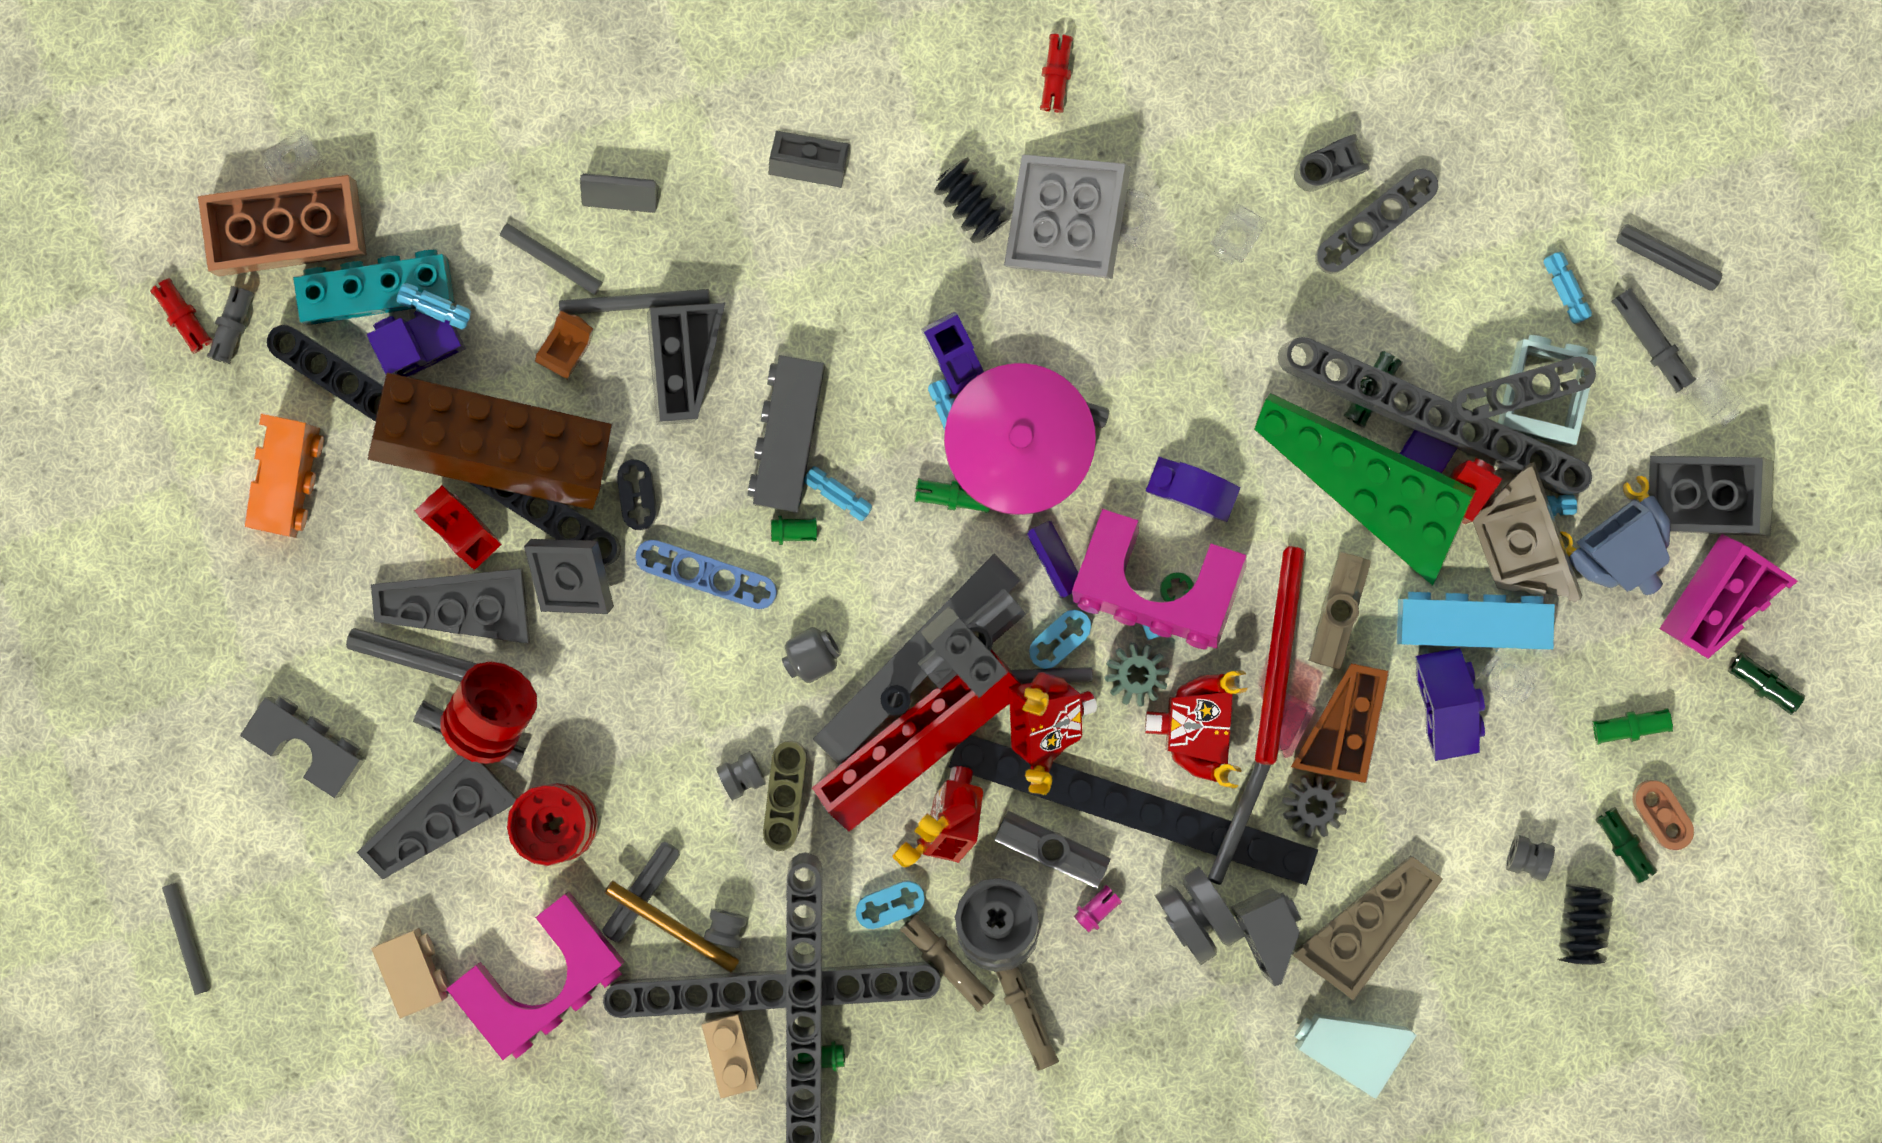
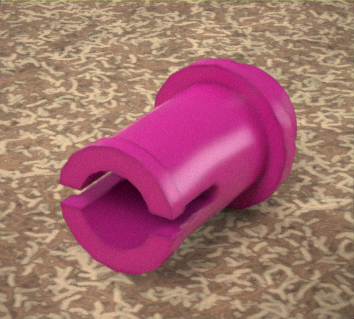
(1095, 910)

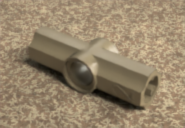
(1346, 585)

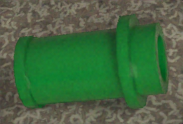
(793, 530)
(832, 1056)

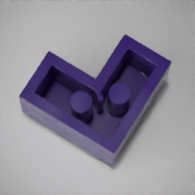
(413, 344)
(1450, 703)

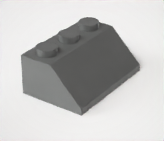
(1269, 930)

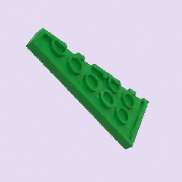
(1389, 494)

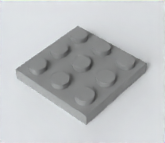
(1067, 216)

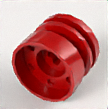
(488, 712)
(530, 821)

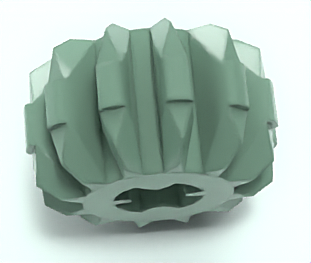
(1136, 687)

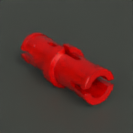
(1056, 73)
(181, 315)

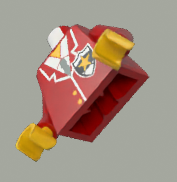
(1046, 722)
(1200, 726)
(952, 824)

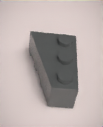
(681, 357)

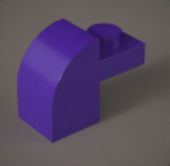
(952, 351)
(1193, 488)

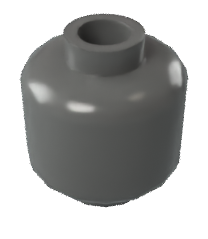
(811, 655)

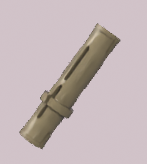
(936, 951)
(1028, 1019)

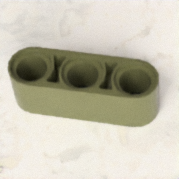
(778, 813)

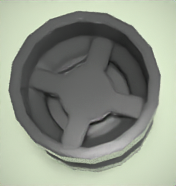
(740, 775)
(1530, 857)

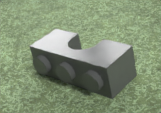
(332, 760)

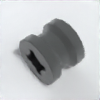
(725, 928)

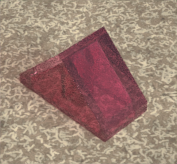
(1294, 722)

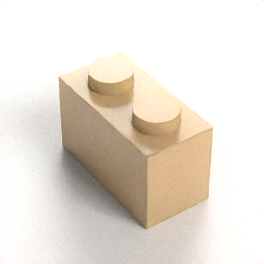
(411, 972)
(730, 1054)

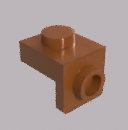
(565, 344)

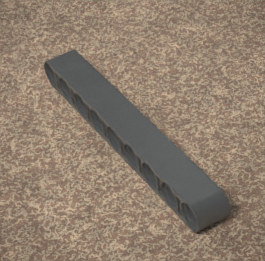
(1416, 415)
(755, 998)
(804, 1003)

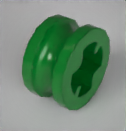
(1166, 584)

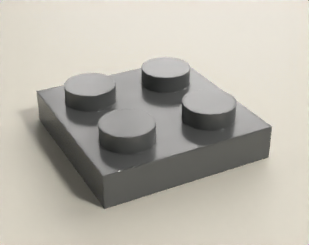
(569, 576)

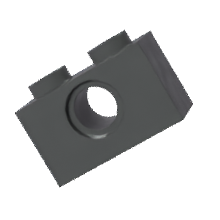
(964, 652)

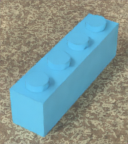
(1475, 623)

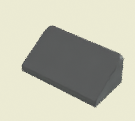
(808, 159)
(619, 193)

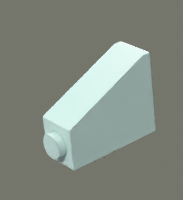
(1355, 1049)

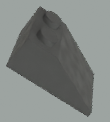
(1714, 493)

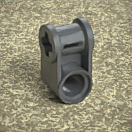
(1337, 164)

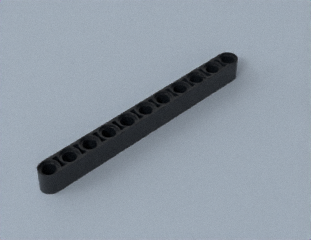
(363, 400)

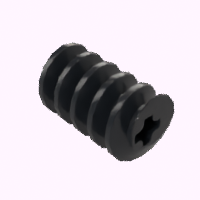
(970, 201)
(1586, 925)

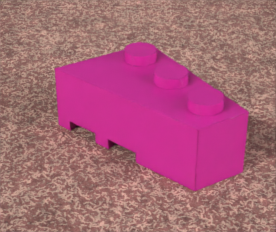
(1723, 596)

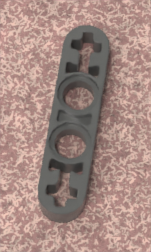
(1374, 219)
(1523, 389)

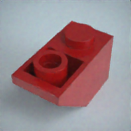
(1480, 477)

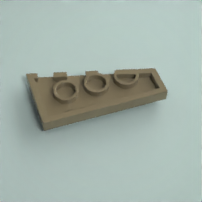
(1365, 932)

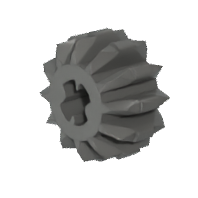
(1308, 817)

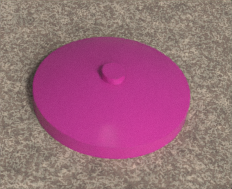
(1019, 439)

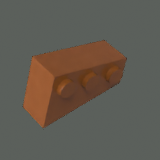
(1348, 727)

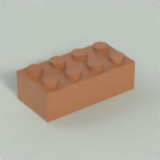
(282, 225)

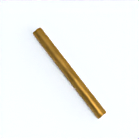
(671, 926)

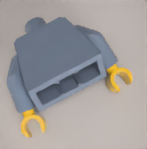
(1626, 546)

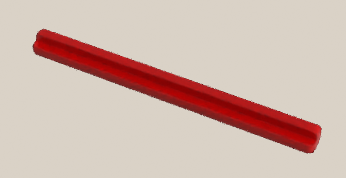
(1279, 656)

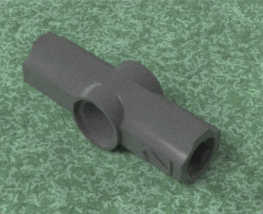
(991, 623)
(1074, 861)

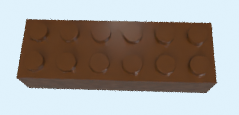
(489, 441)

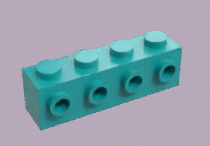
(369, 289)

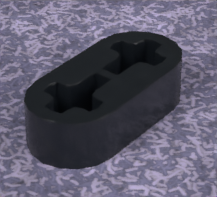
(627, 494)

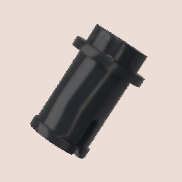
(885, 701)

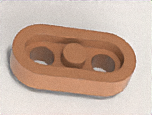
(1662, 814)

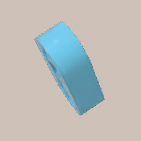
(1066, 645)
(886, 896)

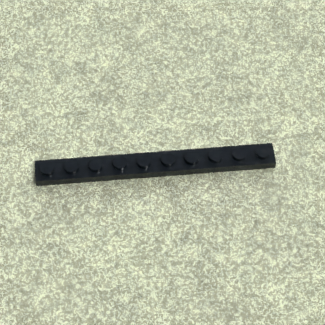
(1138, 810)

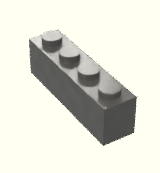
(788, 433)

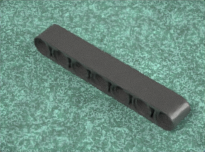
(864, 710)

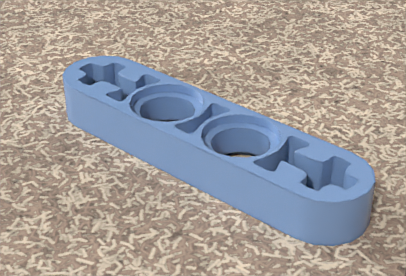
(707, 570)

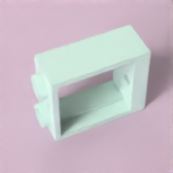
(1542, 430)

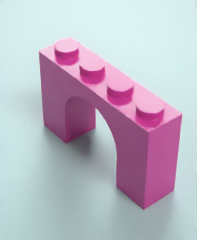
(1195, 616)
(511, 1024)

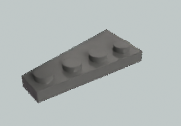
(460, 604)
(443, 810)

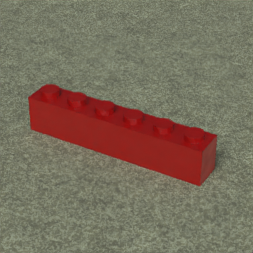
(909, 748)

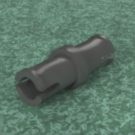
(230, 325)

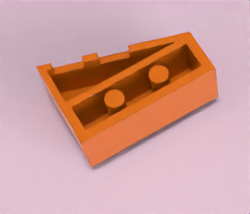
(283, 476)

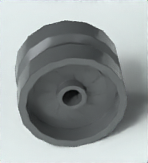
(991, 903)
(1199, 915)

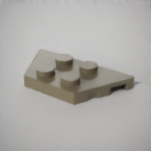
(1524, 540)

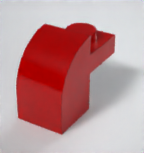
(458, 527)

